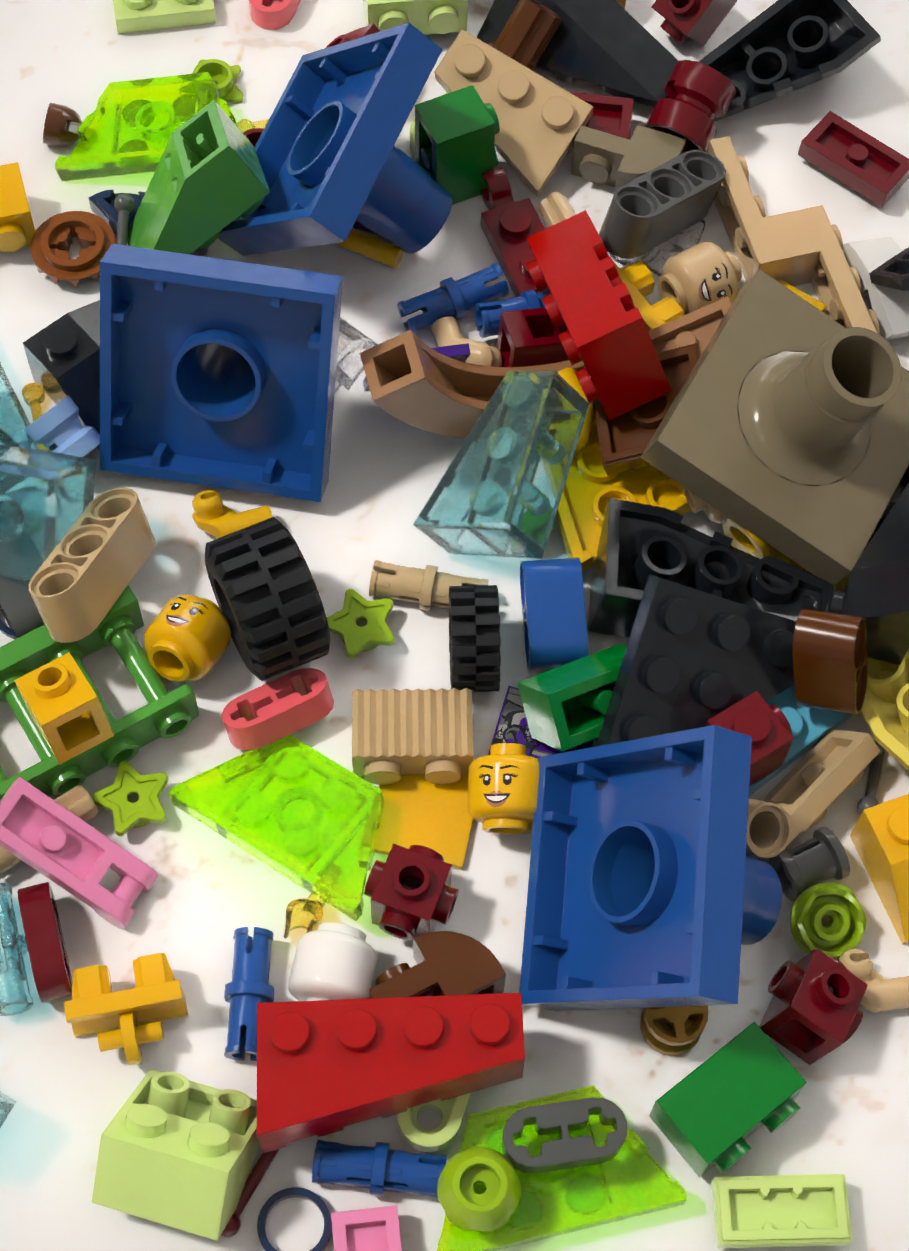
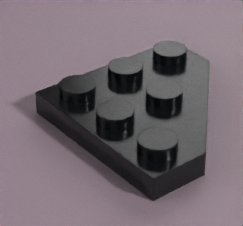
(693, 660)

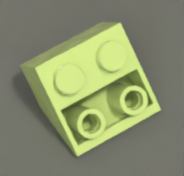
(178, 1154)

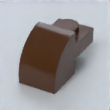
(445, 966)

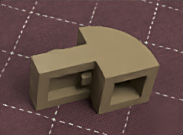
(618, 160)

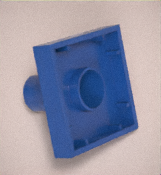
(335, 151)
(217, 371)
(644, 875)

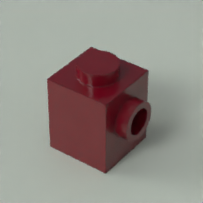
(692, 17)
(768, 730)

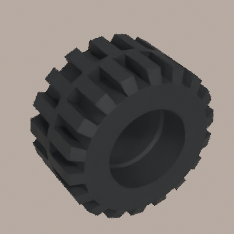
(268, 598)

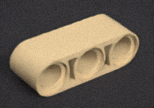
(92, 565)

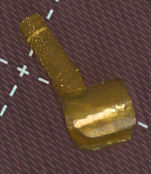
(303, 914)

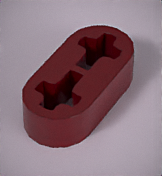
(45, 942)

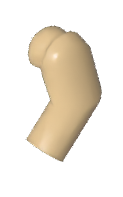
(447, 333)
(880, 993)

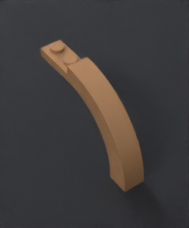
(451, 394)

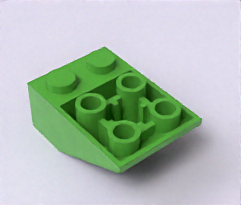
(199, 185)

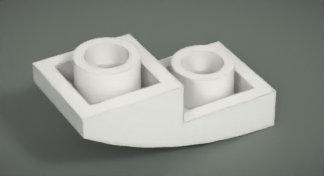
(888, 303)

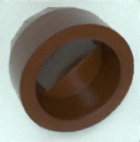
(57, 125)

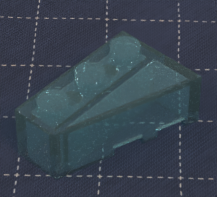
(509, 470)

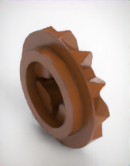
(53, 241)

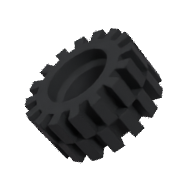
(474, 638)

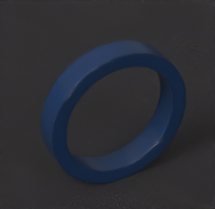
(290, 1193)

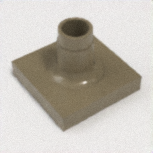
(791, 427)

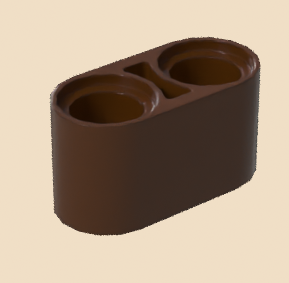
(830, 661)

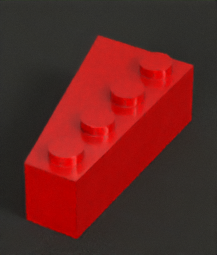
(598, 315)
(377, 1057)

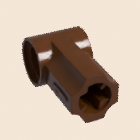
(527, 33)

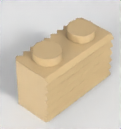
(412, 734)

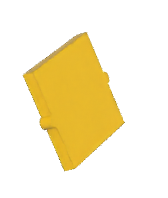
(426, 816)

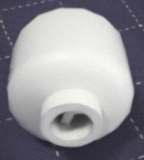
(332, 964)

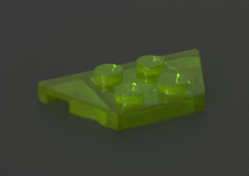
(135, 124)
(293, 815)
(565, 1198)

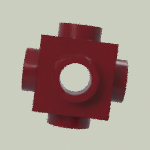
(416, 911)
(813, 1006)

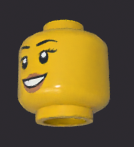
(187, 638)
(504, 789)

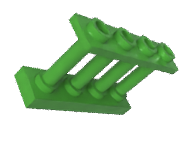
(163, 716)

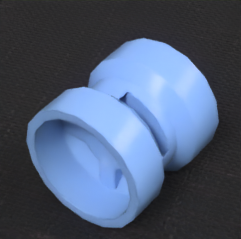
(62, 431)

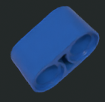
(553, 612)

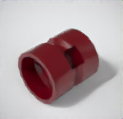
(693, 101)

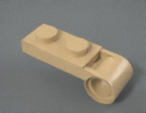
(807, 791)

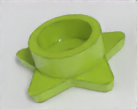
(224, 76)
(364, 638)
(136, 814)

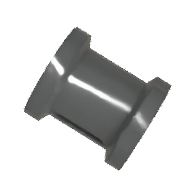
(811, 863)

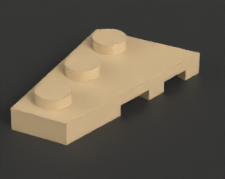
(533, 113)

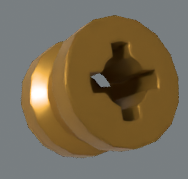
(683, 1038)

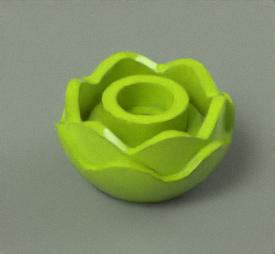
(845, 915)
(473, 1210)

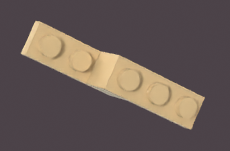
(790, 245)

